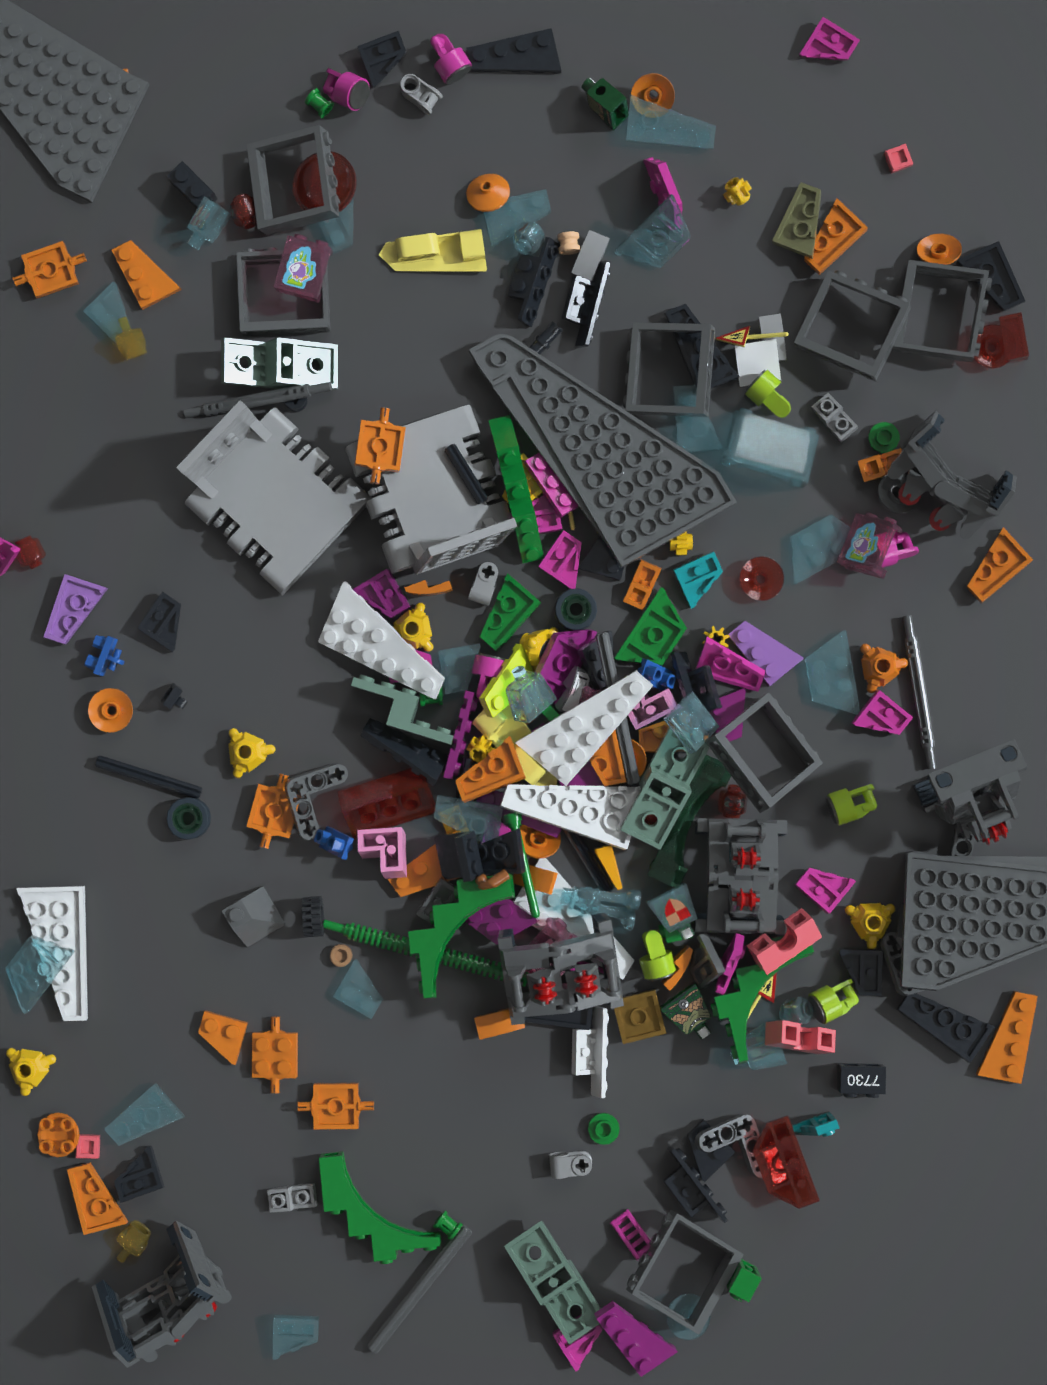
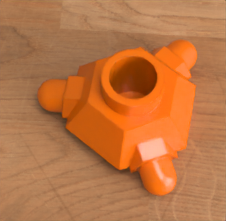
(880, 666)

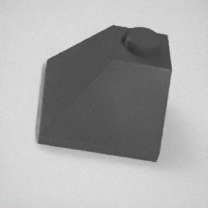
(254, 917)

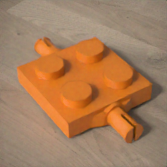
(49, 269)
(380, 446)
(272, 812)
(275, 1054)
(336, 1105)

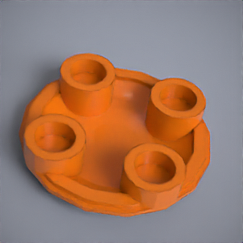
(58, 1135)

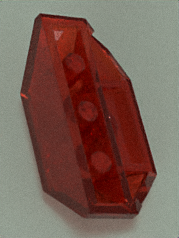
(784, 1164)

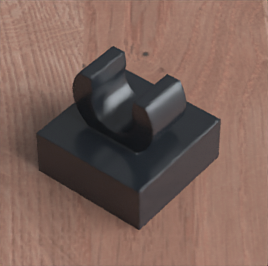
(173, 697)

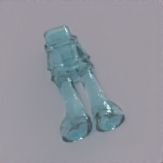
(588, 902)

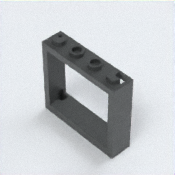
(260, 185)
(981, 307)
(247, 328)
(836, 357)
(704, 374)
(739, 769)
(714, 1288)

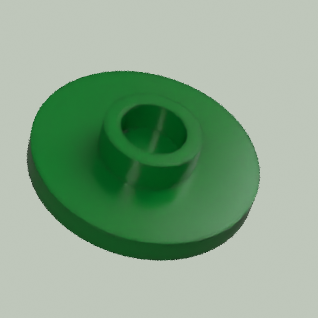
(883, 437)
(603, 1128)

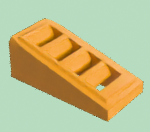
(607, 859)

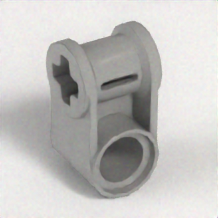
(423, 96)
(482, 587)
(567, 1164)

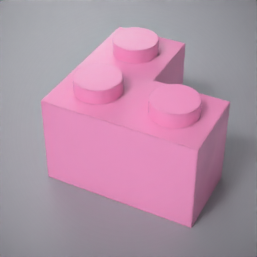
(652, 708)
(389, 846)

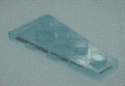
(666, 127)

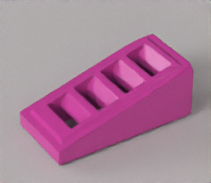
(621, 1218)

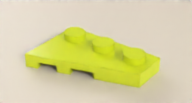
(494, 696)

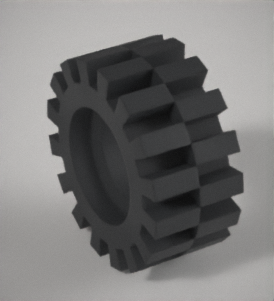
(313, 916)

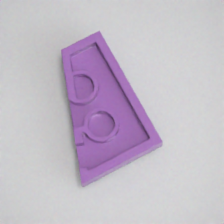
(71, 608)
(764, 651)

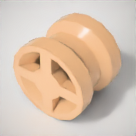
(568, 243)

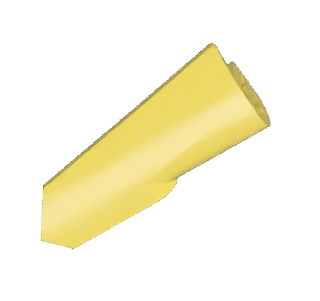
(437, 253)
(502, 727)

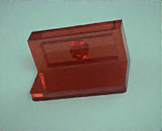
(1014, 337)

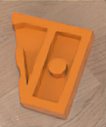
(223, 1034)

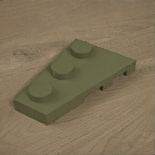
(800, 222)

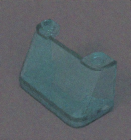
(770, 447)

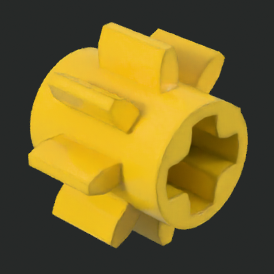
(737, 191)
(682, 544)
(718, 634)
(479, 748)

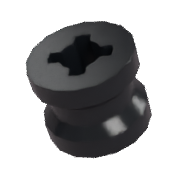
(297, 405)

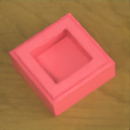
(898, 158)
(88, 1146)

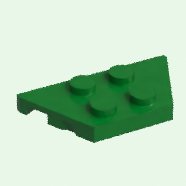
(654, 633)

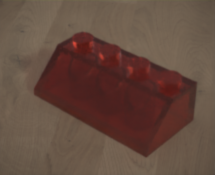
(387, 801)

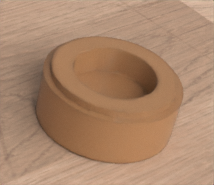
(341, 955)

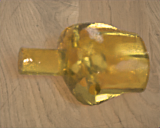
(130, 341)
(133, 1240)

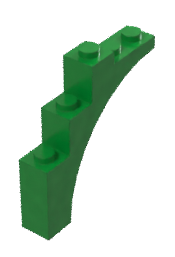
(516, 488)
(446, 920)
(737, 1005)
(362, 1220)

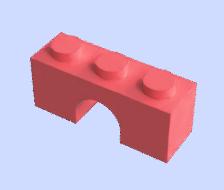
(799, 935)
(793, 1037)

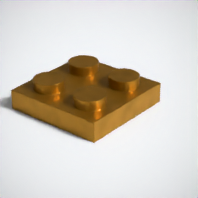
(640, 1017)

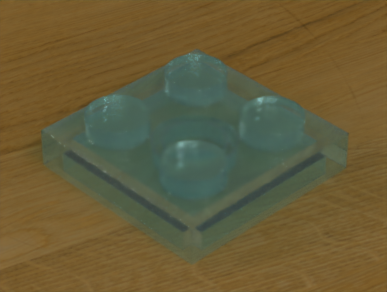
(691, 722)

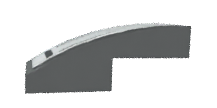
(574, 683)

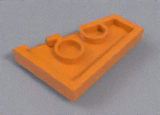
(143, 275)

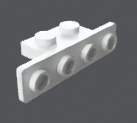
(590, 1051)

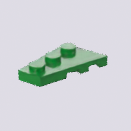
(510, 611)

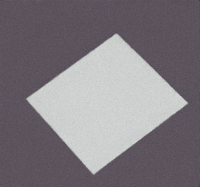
(755, 358)

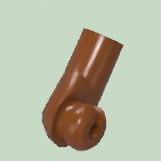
(492, 882)

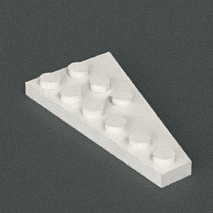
(370, 640)
(577, 734)
(584, 810)
(60, 917)
(576, 922)

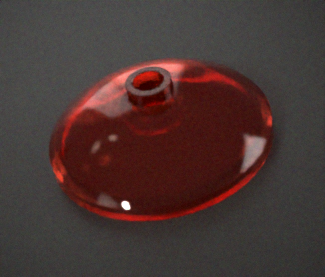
(307, 182)

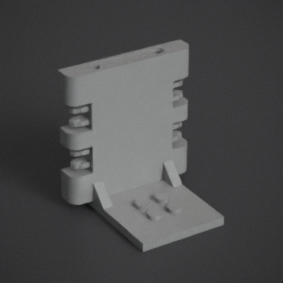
(270, 493)
(430, 500)

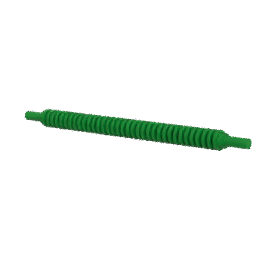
(349, 930)

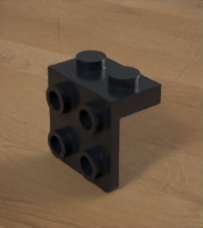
(459, 855)

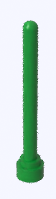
(513, 821)

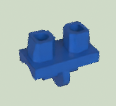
(100, 664)
(657, 675)
(334, 842)

